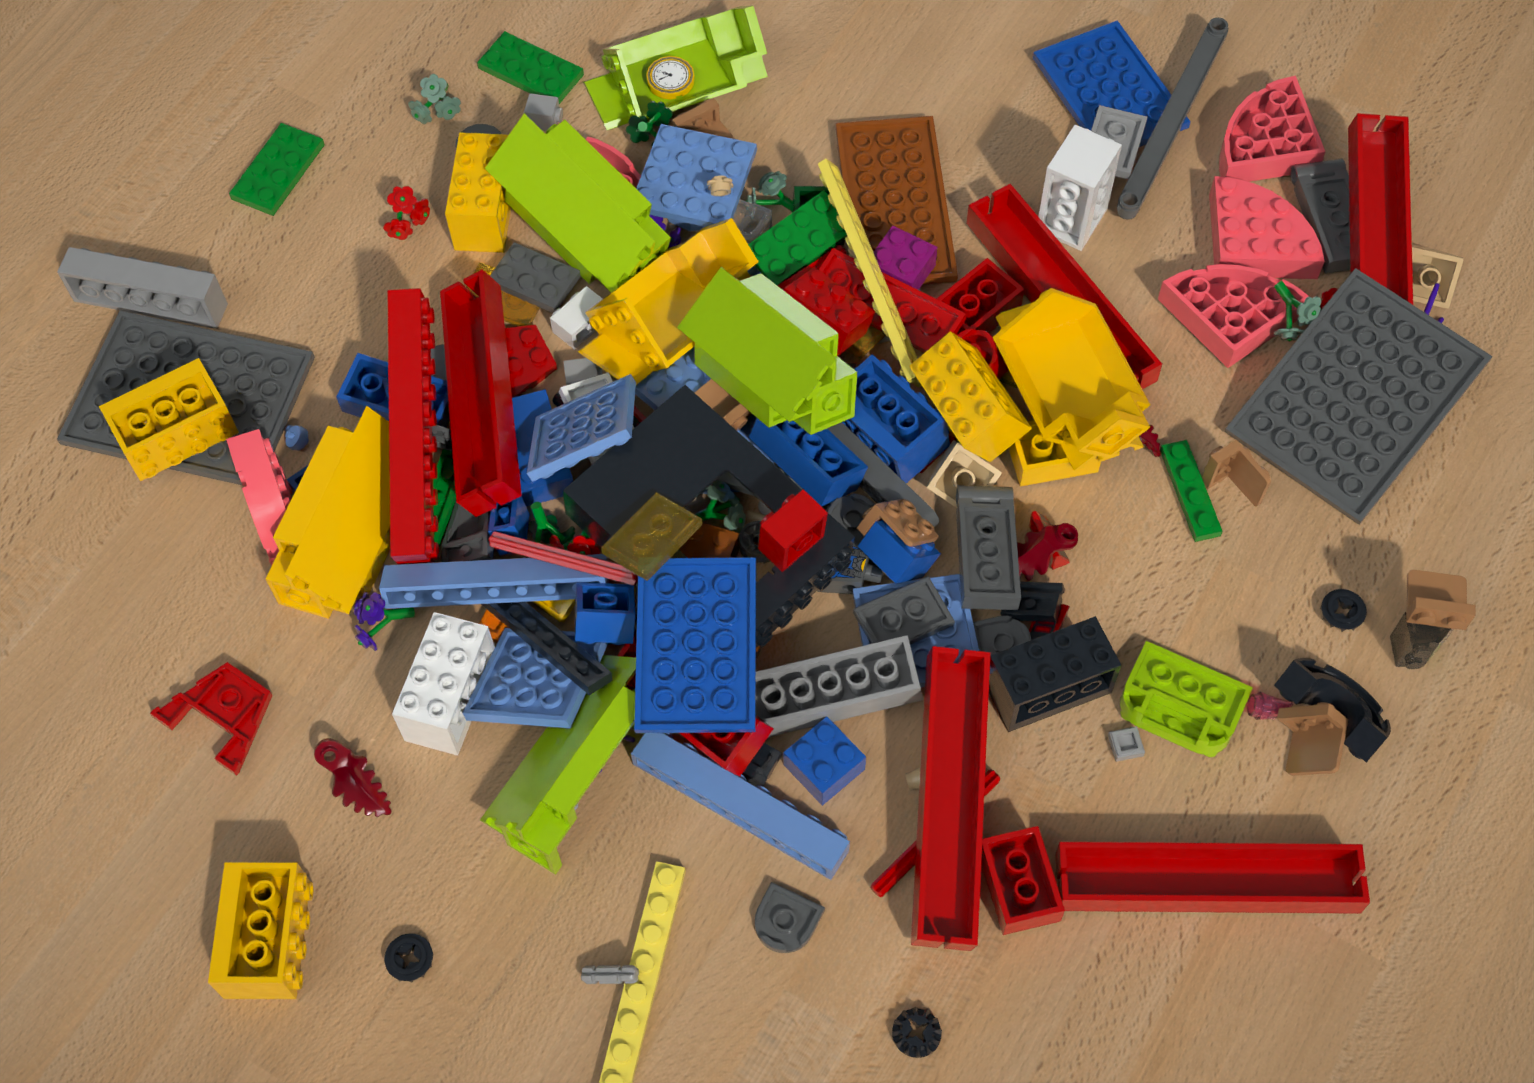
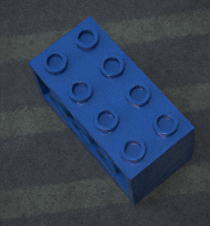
(896, 420)

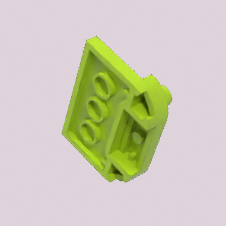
(1183, 701)

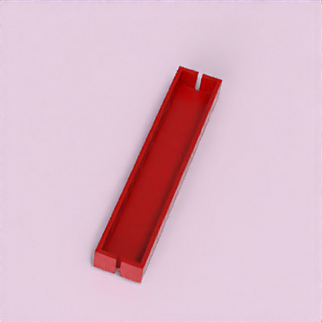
(1381, 201)
(1041, 262)
(479, 395)
(411, 428)
(951, 800)
(1212, 877)

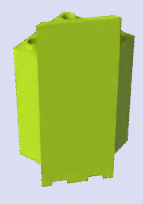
(719, 47)
(577, 202)
(770, 353)
(541, 795)

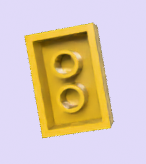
(1043, 460)

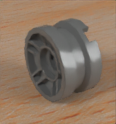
(747, 537)

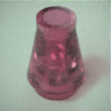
(1265, 706)

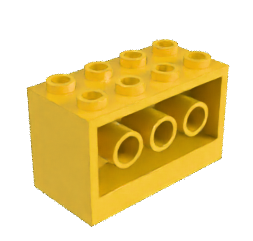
(476, 200)
(970, 397)
(169, 419)
(260, 931)

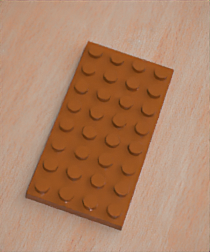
(898, 182)

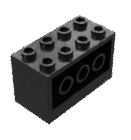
(1052, 673)

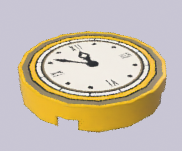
(670, 77)

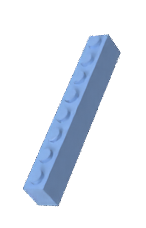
(480, 582)
(742, 803)

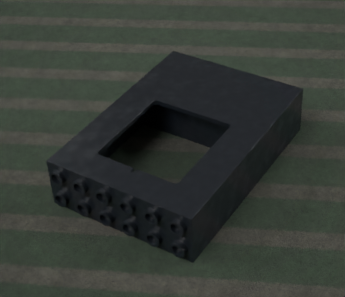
(679, 456)

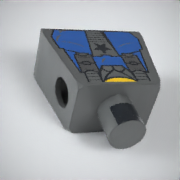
(855, 574)

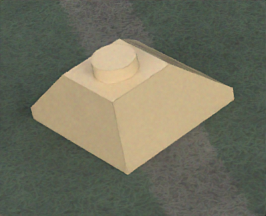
(1434, 267)
(960, 468)

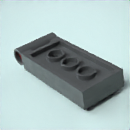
(1324, 201)
(987, 548)

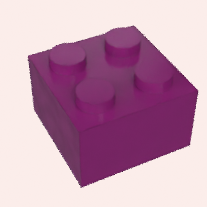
(906, 257)

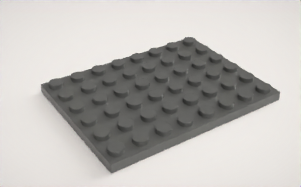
(251, 375)
(1358, 395)

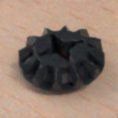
(1347, 600)
(403, 946)
(914, 1046)

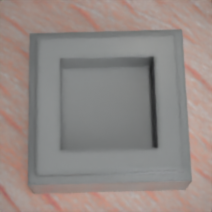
(1126, 744)

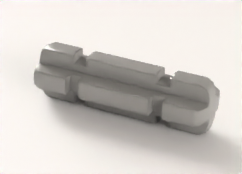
(610, 974)

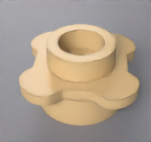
(720, 186)

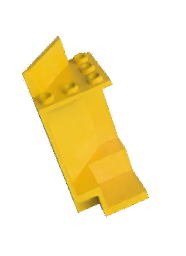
(643, 314)
(1073, 377)
(336, 522)

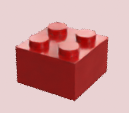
(792, 529)

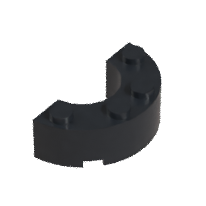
(1313, 684)

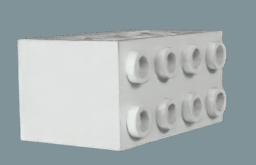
(1079, 186)
(442, 683)

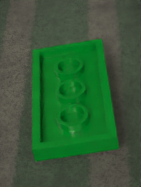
(530, 67)
(277, 169)
(798, 239)

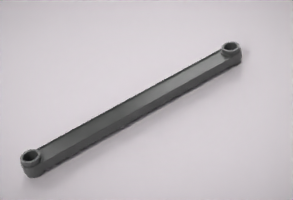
(1172, 119)

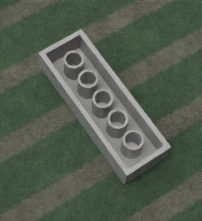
(143, 287)
(837, 686)

